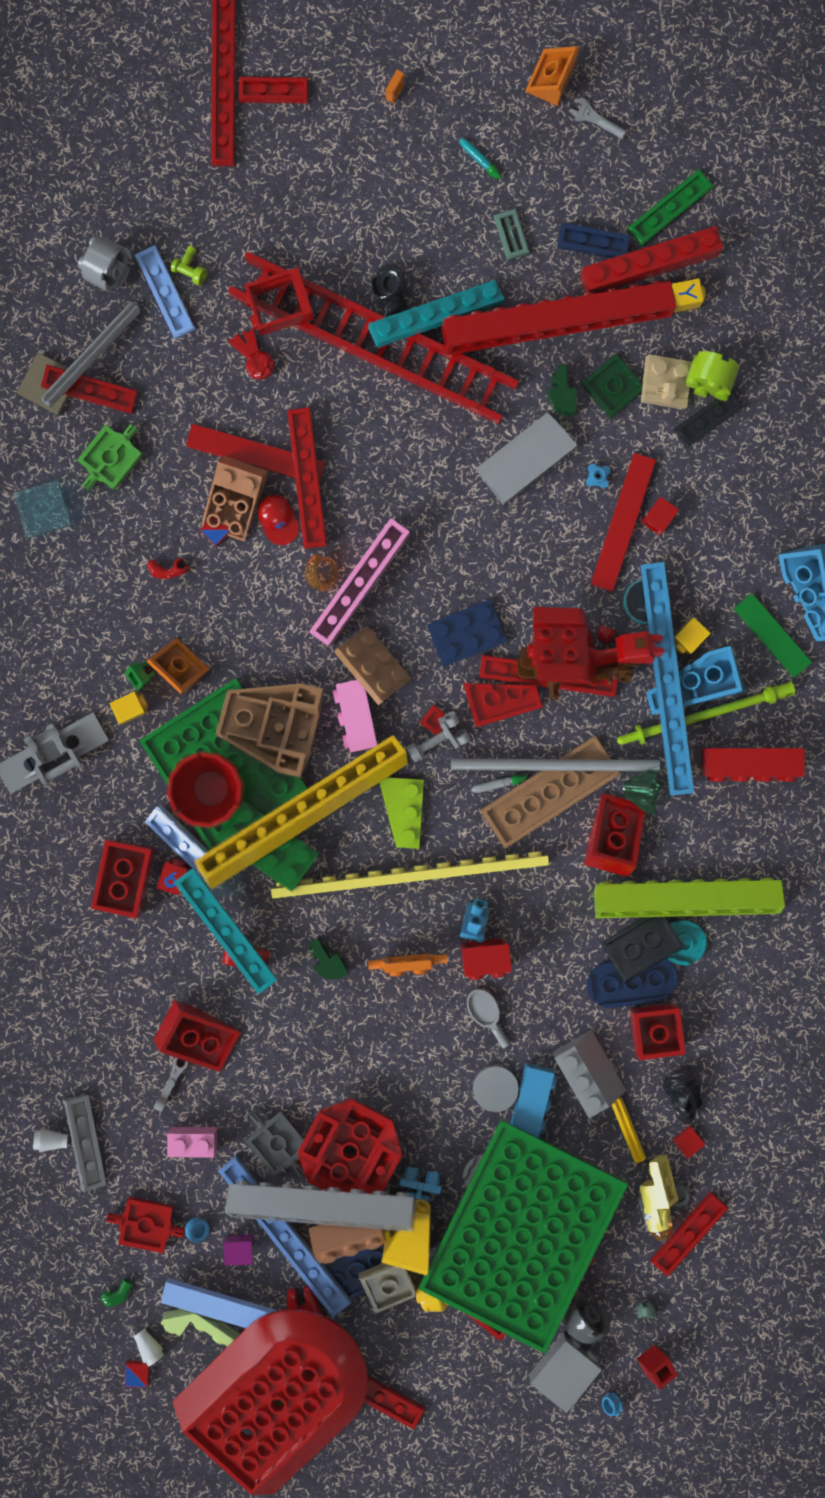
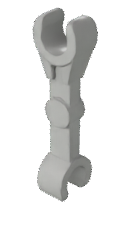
(170, 1083)

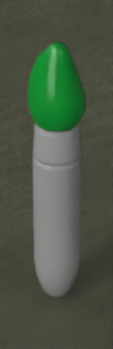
(499, 783)

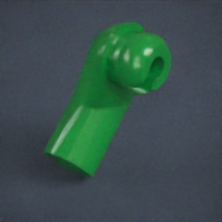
(112, 1299)

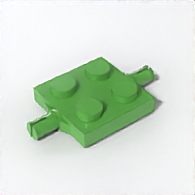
(110, 457)

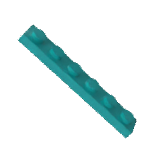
(432, 314)
(226, 930)

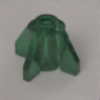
(643, 790)

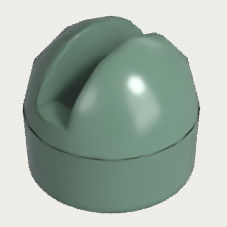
(646, 1312)

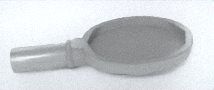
(485, 1012)

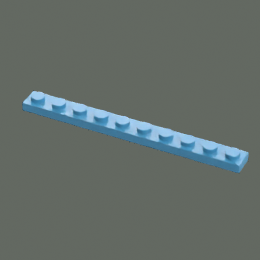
(667, 680)

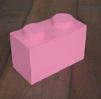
(192, 1142)

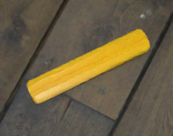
(628, 1130)

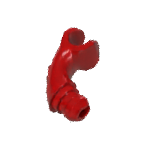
(160, 572)

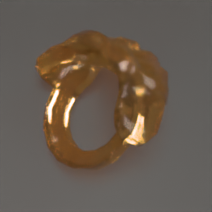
(312, 577)

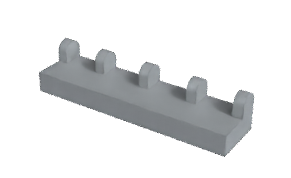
(84, 1142)

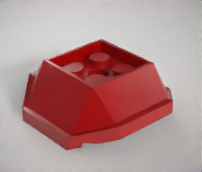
(354, 1124)

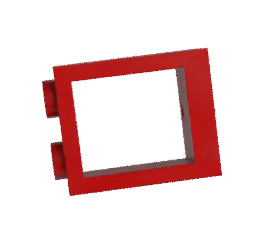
(270, 283)

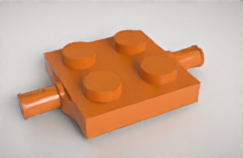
(399, 964)

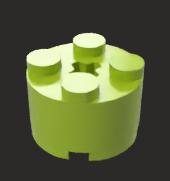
(712, 375)

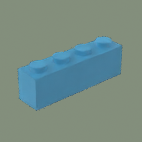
(534, 1098)

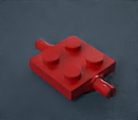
(145, 1224)

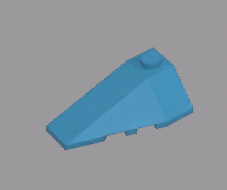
(807, 575)
(707, 679)

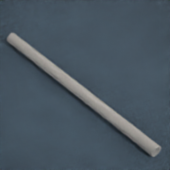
(554, 764)

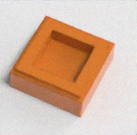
(395, 86)

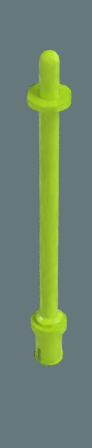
(769, 695)

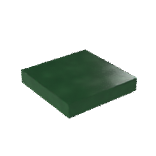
(613, 386)

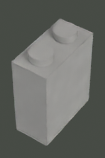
(565, 1372)

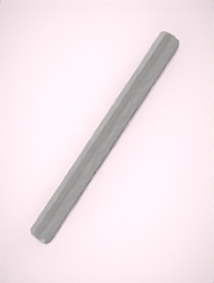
(86, 359)

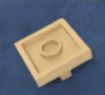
(665, 382)

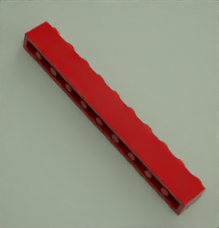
(558, 317)

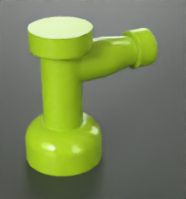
(198, 274)

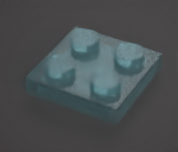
(42, 509)

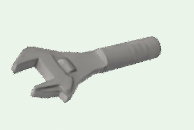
(587, 113)

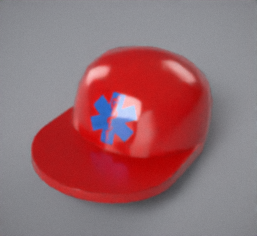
(278, 519)

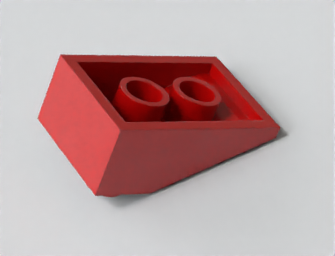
(615, 836)
(195, 1036)

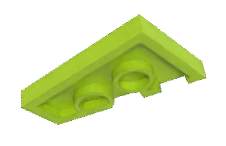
(404, 809)

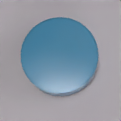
(197, 1230)

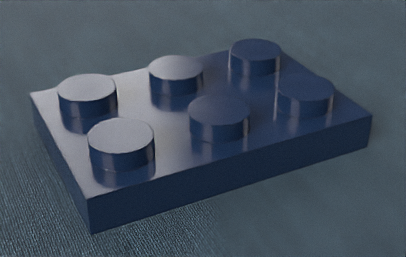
(466, 633)

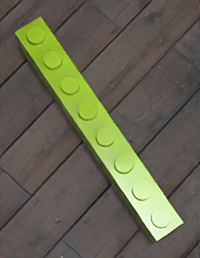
(688, 898)

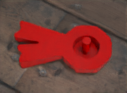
(258, 364)

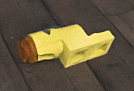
(658, 1197)

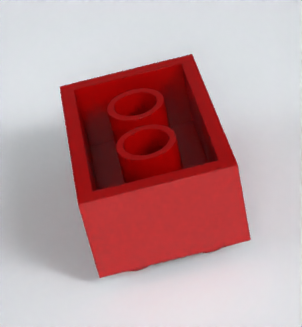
(123, 878)

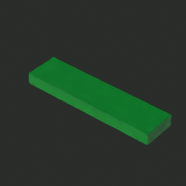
(670, 207)
(772, 635)

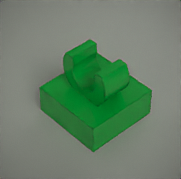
(137, 675)

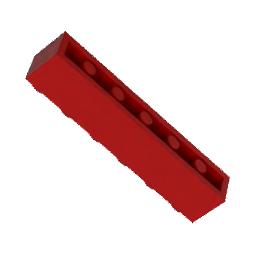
(652, 261)

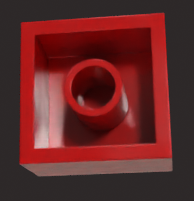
(486, 958)
(657, 1031)

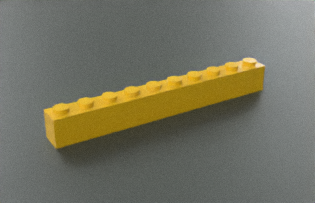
(301, 812)

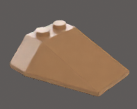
(273, 724)

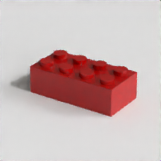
(759, 763)

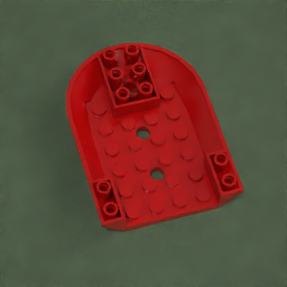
(268, 1364)

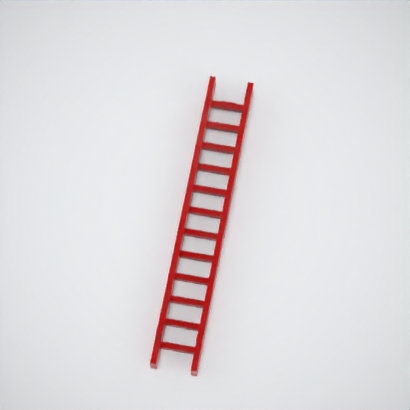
(377, 359)

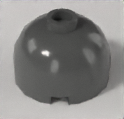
(586, 1325)

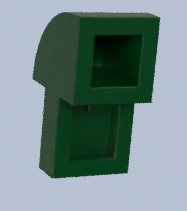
(561, 398)
(330, 965)

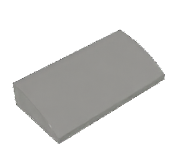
(526, 458)

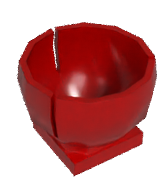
(205, 789)

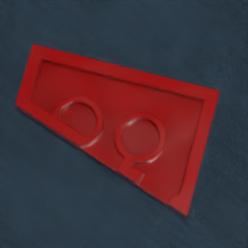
(499, 701)

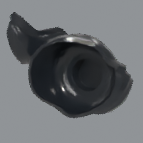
(390, 286)
(684, 1096)

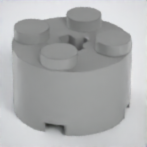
(105, 263)

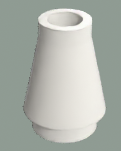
(49, 1140)
(148, 1347)

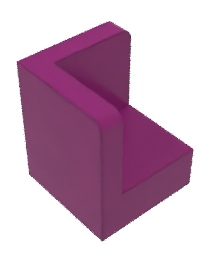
(238, 1249)

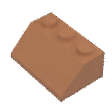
(338, 1241)

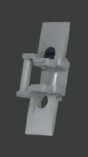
(48, 746)

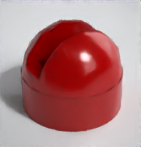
(606, 634)

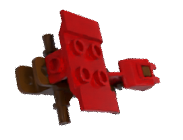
(566, 651)

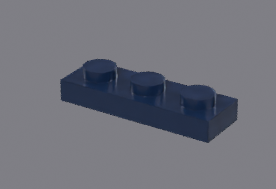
(592, 241)

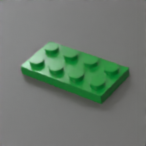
(284, 864)

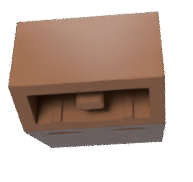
(235, 496)

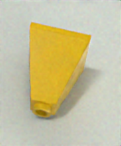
(409, 1248)

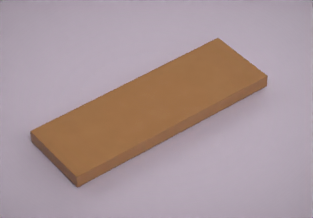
(546, 795)

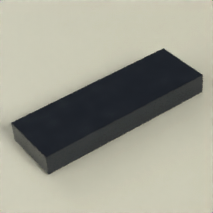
(707, 419)

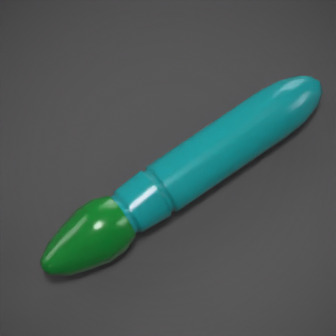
(491, 169)

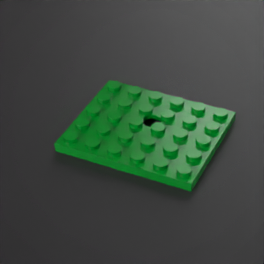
(195, 732)

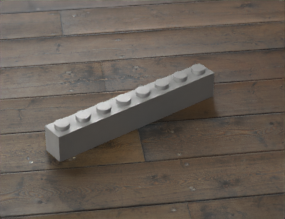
(321, 1207)

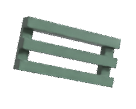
(517, 253)

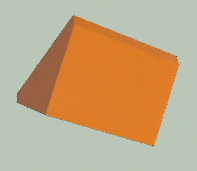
(553, 73)
(178, 666)

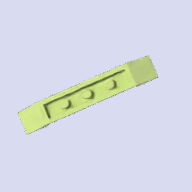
(177, 1320)

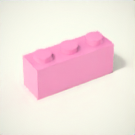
(355, 716)

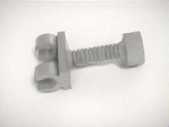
(448, 721)

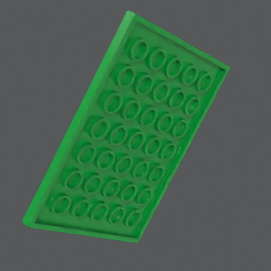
(523, 1236)

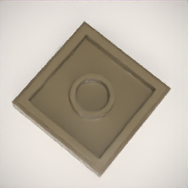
(31, 385)
(387, 1286)

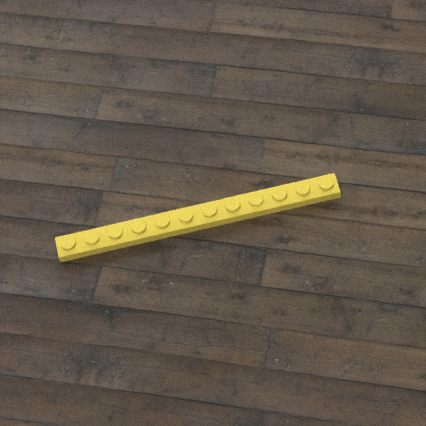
(420, 872)

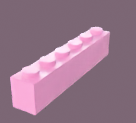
(360, 582)

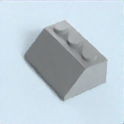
(589, 1073)

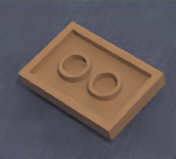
(372, 665)

